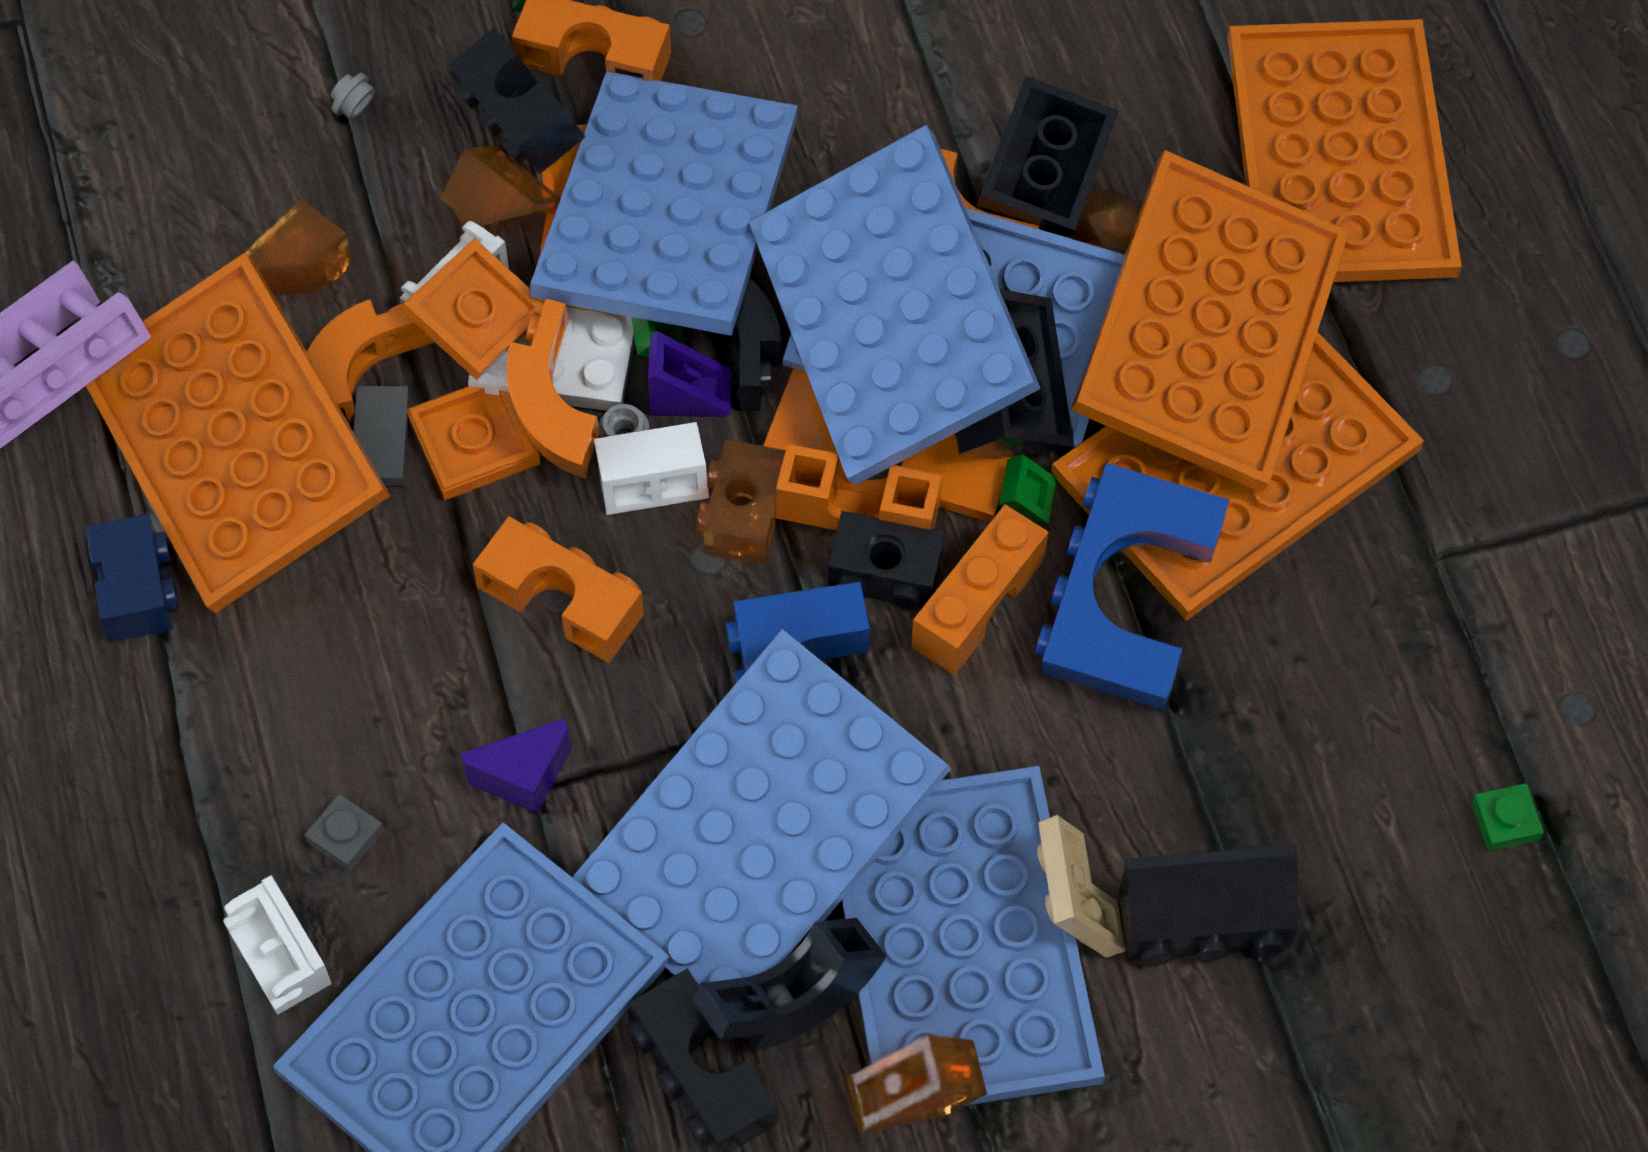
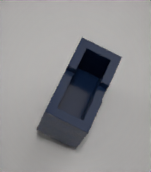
(132, 584)

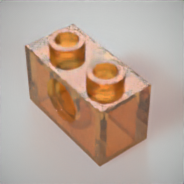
(744, 530)

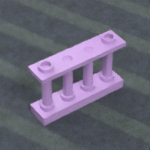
(63, 361)

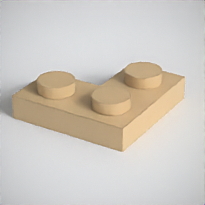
(1072, 898)

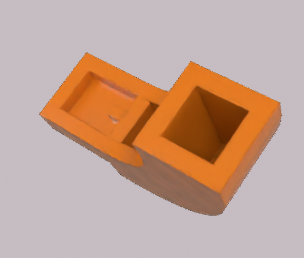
(356, 343)
(548, 421)

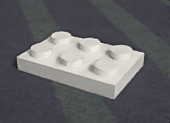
(590, 364)

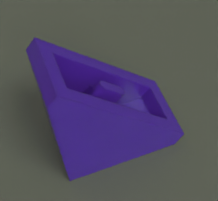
(686, 381)
(520, 766)

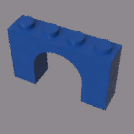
(1124, 513)
(823, 620)

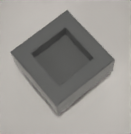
(344, 833)

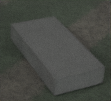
(383, 429)

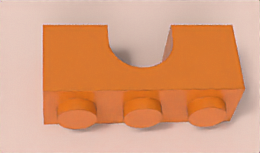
(559, 29)
(816, 490)
(526, 561)
(960, 609)

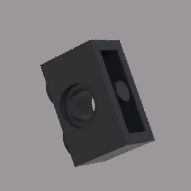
(867, 540)

